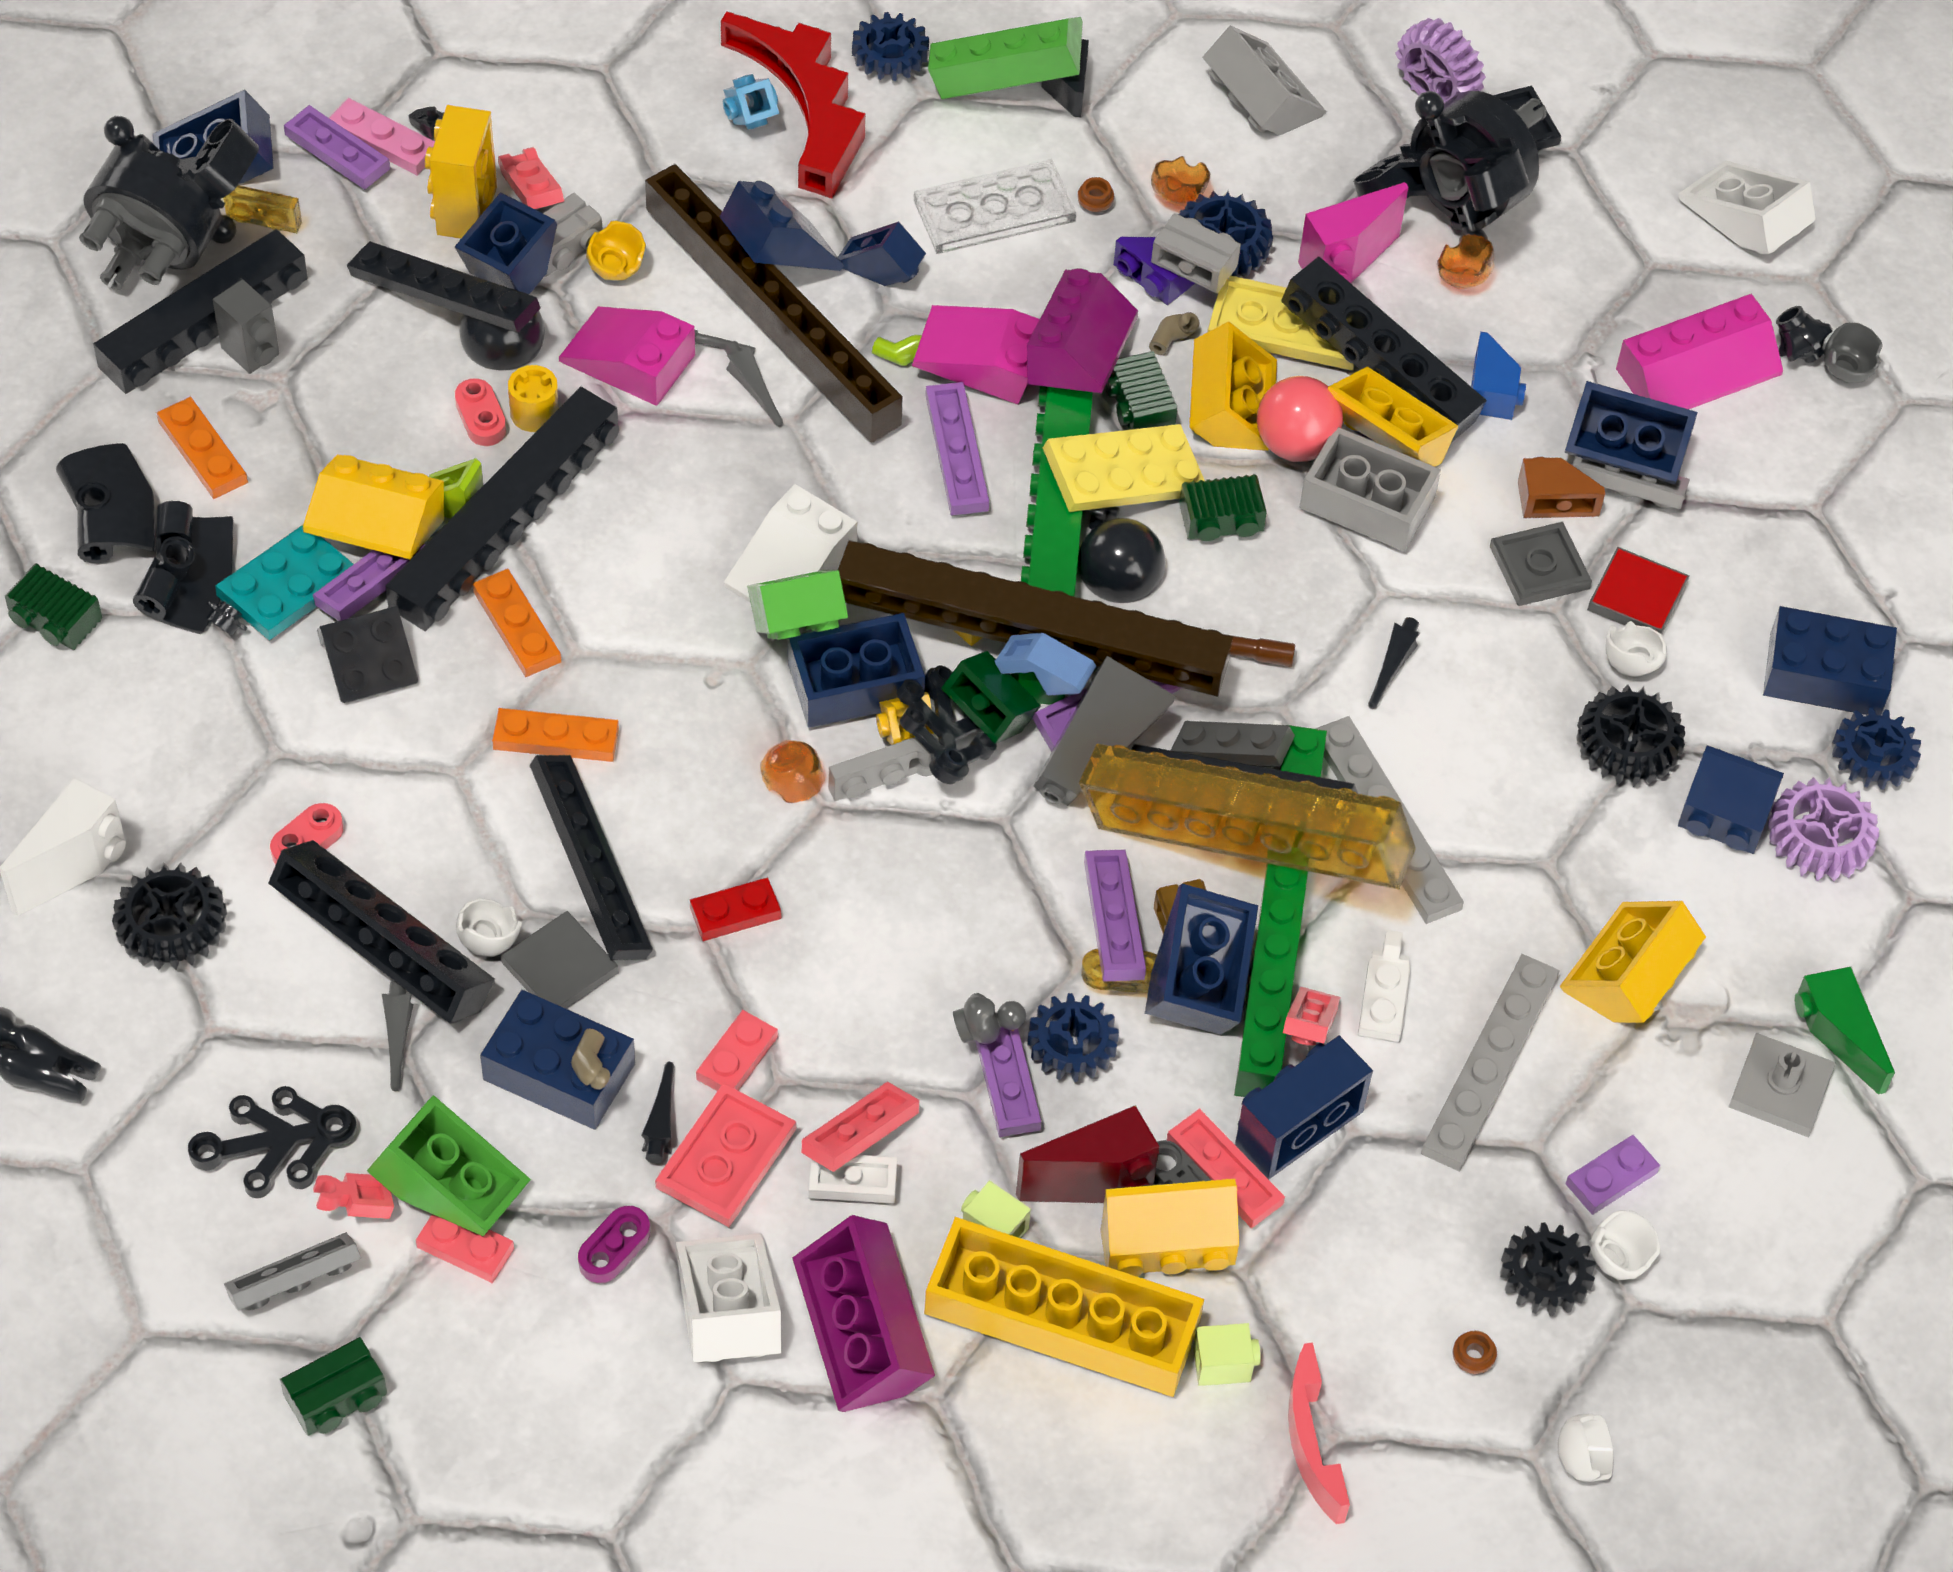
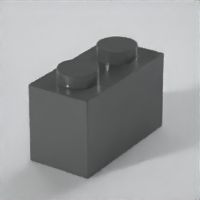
(246, 326)

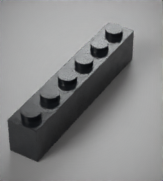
(187, 317)

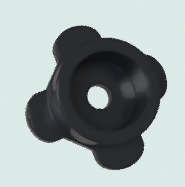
(225, 617)

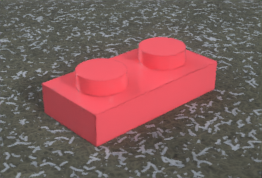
(737, 1052)
(465, 1249)

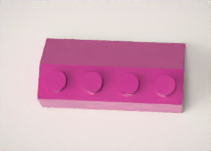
(1702, 355)

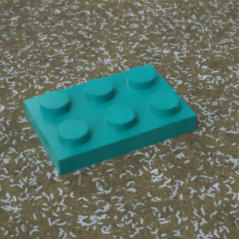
(281, 581)

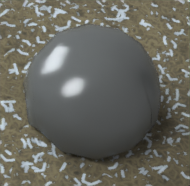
(1853, 352)

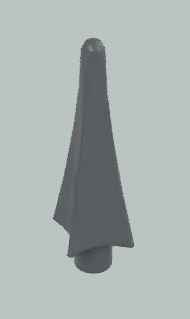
(746, 371)
(397, 1016)

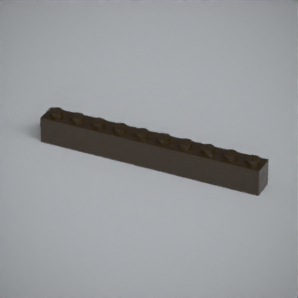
(775, 305)
(1002, 608)

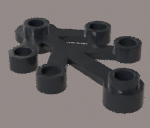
(946, 761)
(279, 1138)

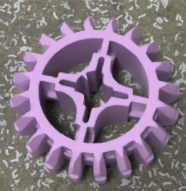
(1439, 59)
(1815, 837)

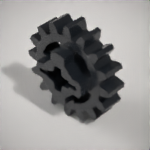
(1547, 1269)

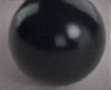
(499, 347)
(1121, 560)

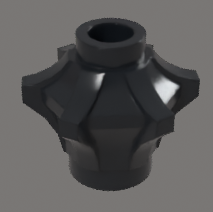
(1801, 335)

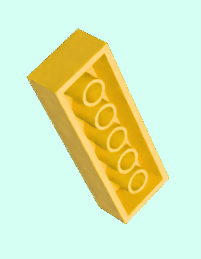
(1063, 1306)

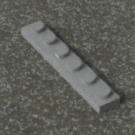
(1354, 763)
(1490, 1062)

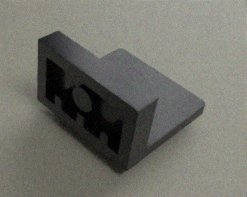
(368, 654)

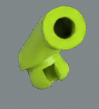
(898, 353)

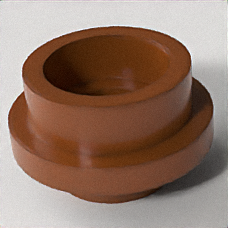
(1096, 194)
(1474, 1341)

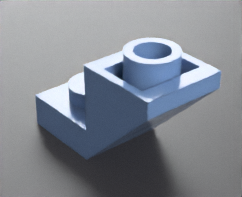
(1054, 664)

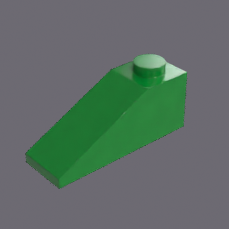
(1844, 1024)

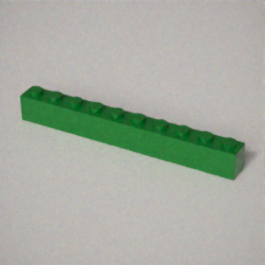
(1056, 531)
(1276, 944)

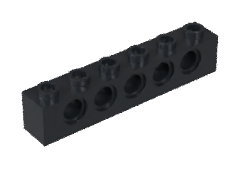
(1375, 340)
(381, 931)

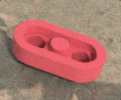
(478, 409)
(305, 828)

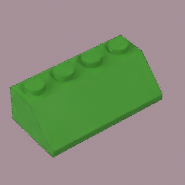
(1006, 58)

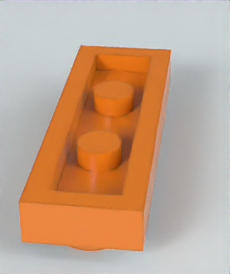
(202, 447)
(516, 622)
(555, 734)

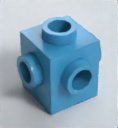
(762, 101)

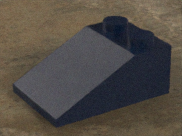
(188, 135)
(775, 230)
(1203, 961)

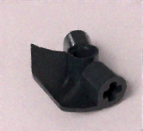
(110, 501)
(204, 554)

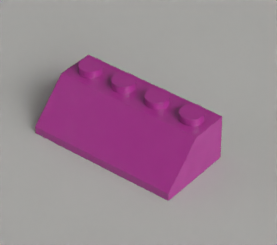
(1080, 333)
(862, 1314)

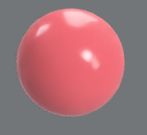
(1298, 418)

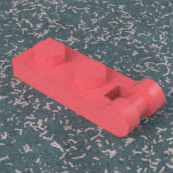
(530, 179)

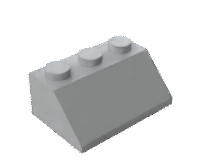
(1261, 82)

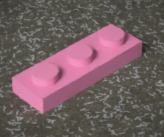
(385, 135)

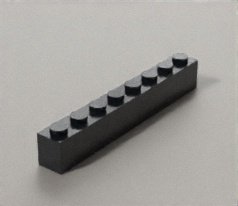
(502, 509)

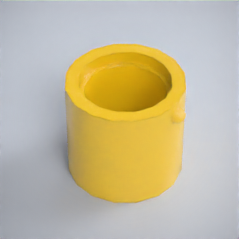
(532, 396)

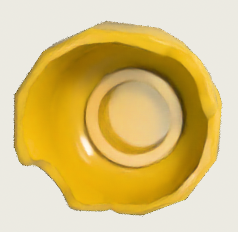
(616, 251)

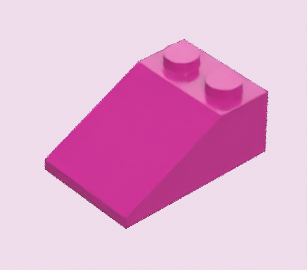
(1354, 231)
(978, 348)
(632, 350)

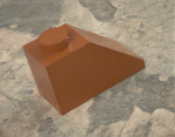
(1557, 490)

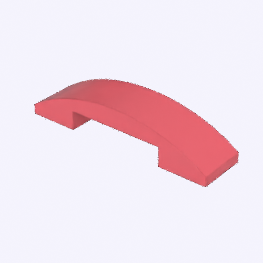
(1323, 1482)

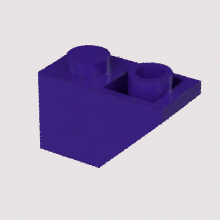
(1134, 260)

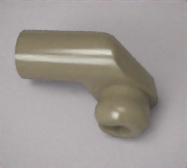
(1173, 328)
(587, 1064)

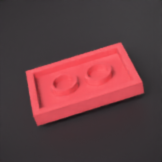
(725, 1155)

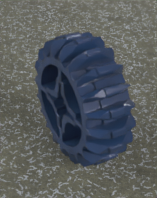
(1240, 221)

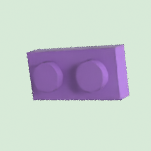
(1612, 1174)

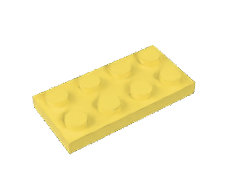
(1263, 317)
(1122, 466)

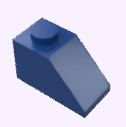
(1497, 378)

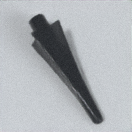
(1399, 649)
(658, 1126)

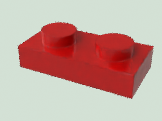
(735, 909)

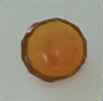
(1178, 181)
(1467, 263)
(792, 770)

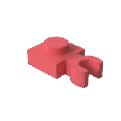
(357, 1192)

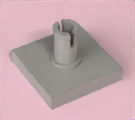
(1782, 1085)

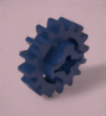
(890, 46)
(1876, 748)
(1092, 1032)

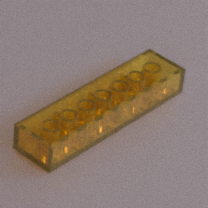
(1249, 815)

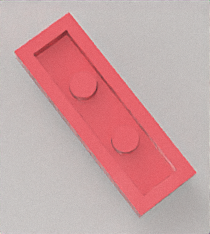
(1311, 1016)
(860, 1126)
(1223, 1160)

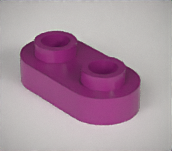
(610, 1245)

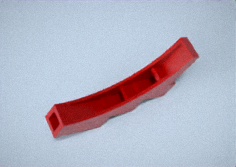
(821, 91)

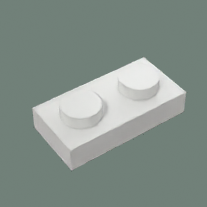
(860, 1179)

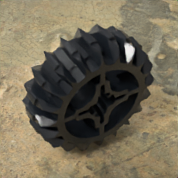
(1655, 737)
(172, 900)

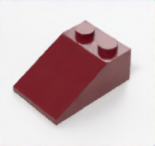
(1089, 1161)

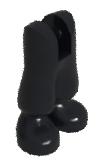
(42, 1061)

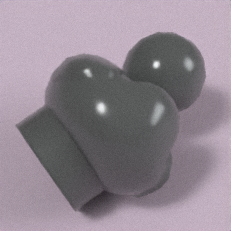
(981, 1022)

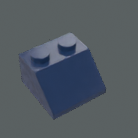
(509, 244)
(1730, 799)

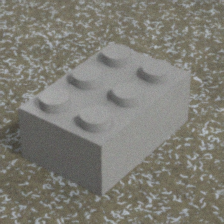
(1370, 488)

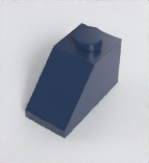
(883, 255)

